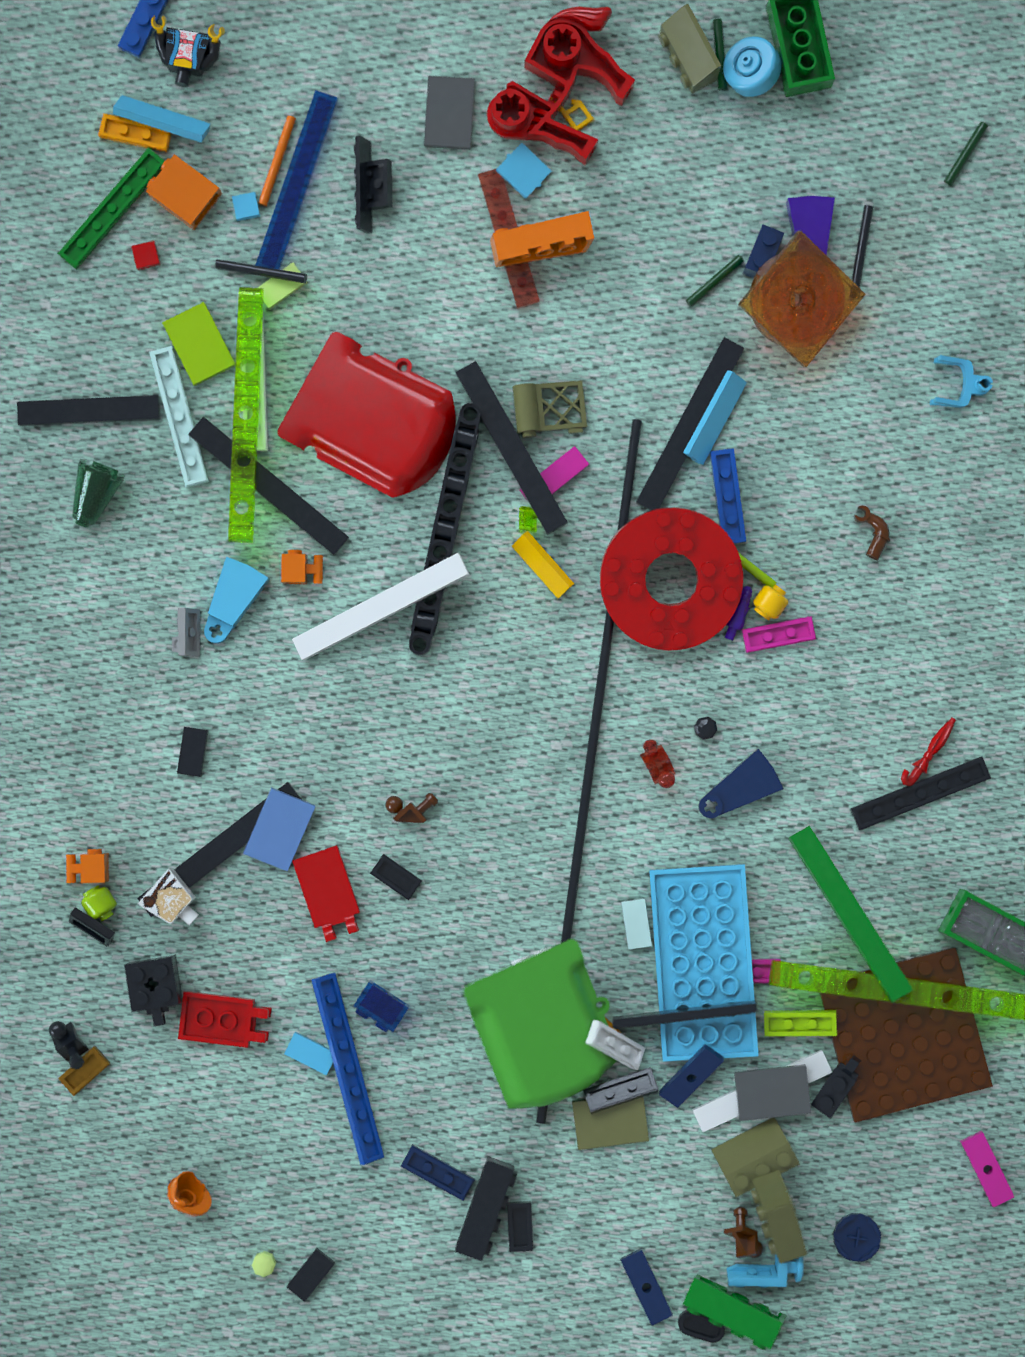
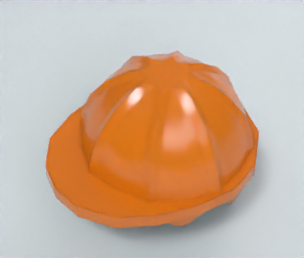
(189, 1194)

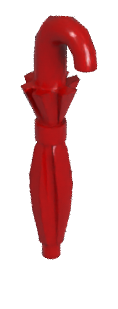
(935, 745)

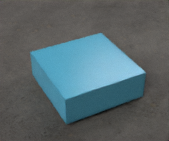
(245, 206)

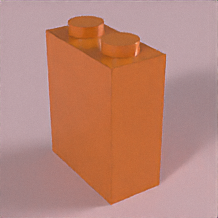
(183, 191)

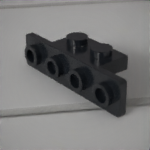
(372, 184)

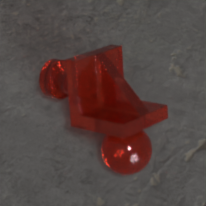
(658, 764)

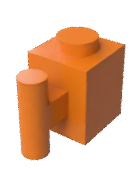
(295, 568)
(92, 866)

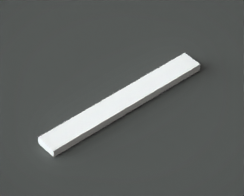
(381, 606)

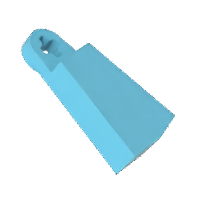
(233, 596)

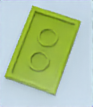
(198, 343)

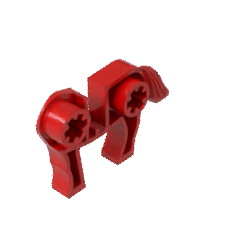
(558, 57)

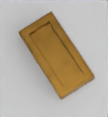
(77, 1079)

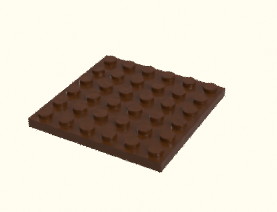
(908, 1050)

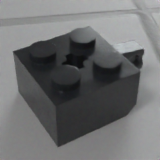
(144, 996)

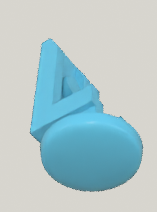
(765, 1275)

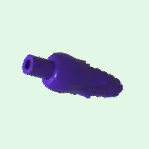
(738, 619)

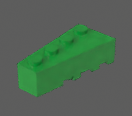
(734, 1312)

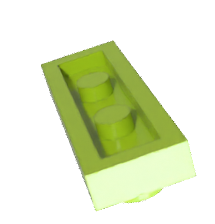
(800, 1023)

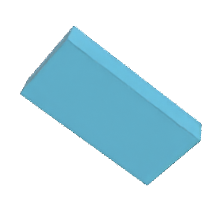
(309, 1053)

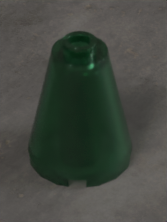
(93, 491)

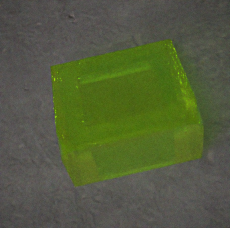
(527, 520)

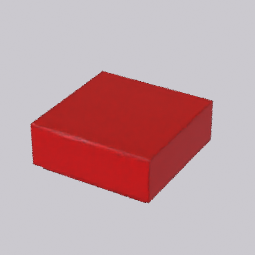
(145, 255)

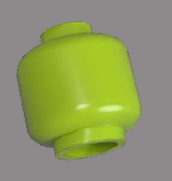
(98, 903)

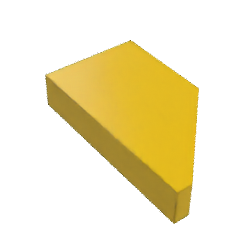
(576, 105)

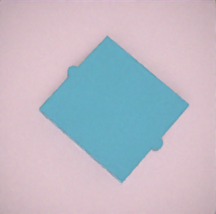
(523, 170)

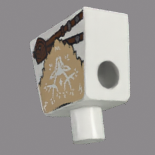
(170, 899)

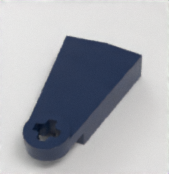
(744, 784)

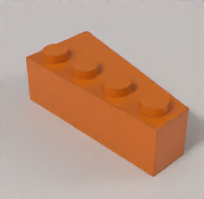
(542, 240)

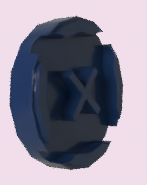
(857, 1237)

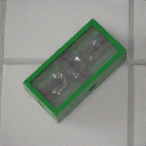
(986, 930)

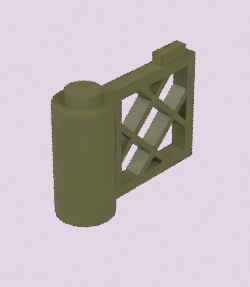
(530, 411)

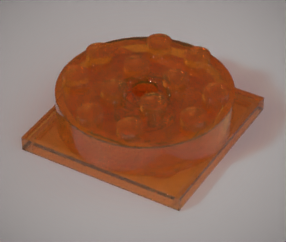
(823, 304)

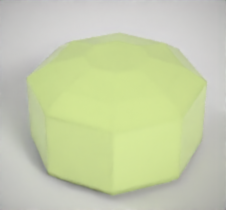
(264, 1264)

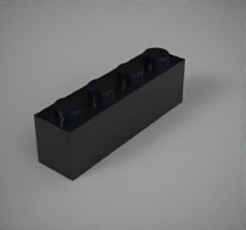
(484, 1209)

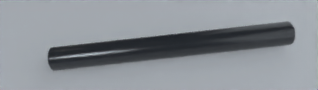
(862, 244)
(261, 271)

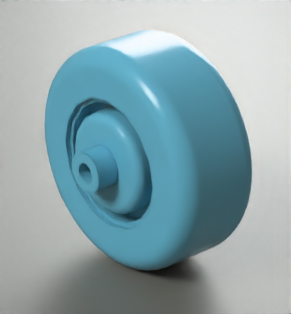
(752, 66)

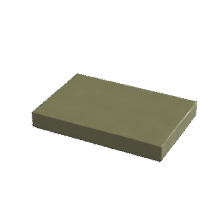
(611, 1126)

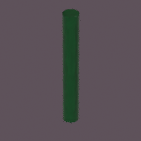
(719, 51)
(966, 152)
(714, 281)

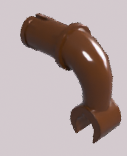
(881, 532)

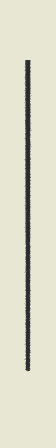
(596, 719)

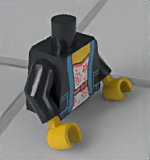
(186, 51)

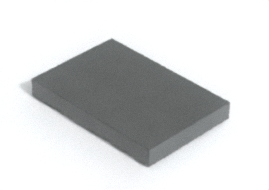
(449, 112)
(772, 1092)

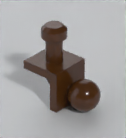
(410, 812)
(746, 1238)

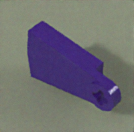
(812, 217)

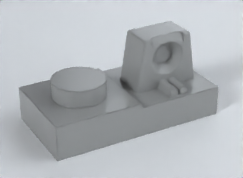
(189, 633)

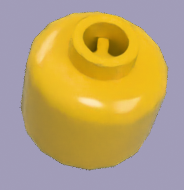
(770, 602)

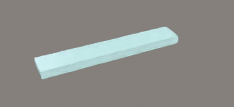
(178, 416)

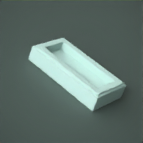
(636, 923)

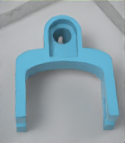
(970, 383)

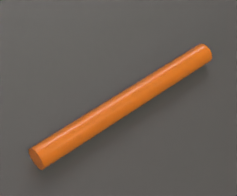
(277, 160)

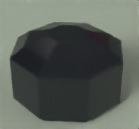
(705, 728)

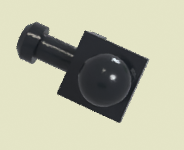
(68, 1043)

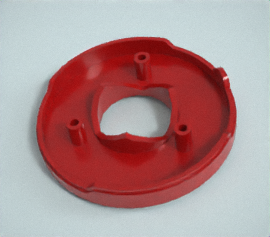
(675, 624)

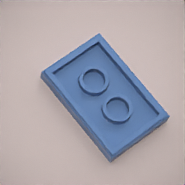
(279, 829)

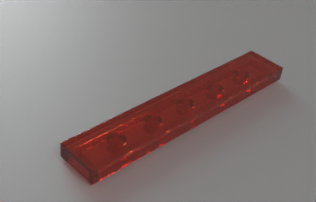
(503, 217)

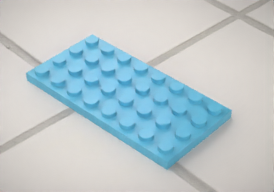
(703, 957)

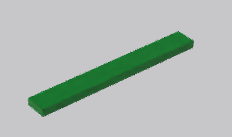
(850, 914)

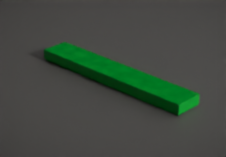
(111, 209)

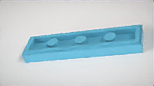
(161, 118)
(715, 417)

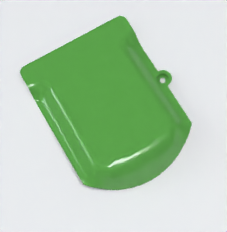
(538, 1026)

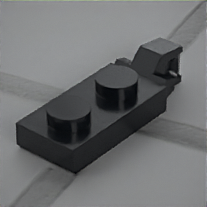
(836, 1087)

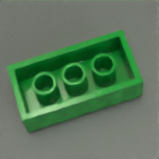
(802, 45)

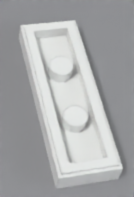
(615, 1045)

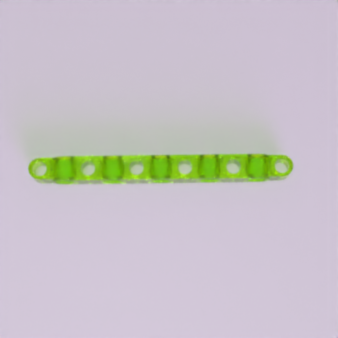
(245, 431)
(924, 992)

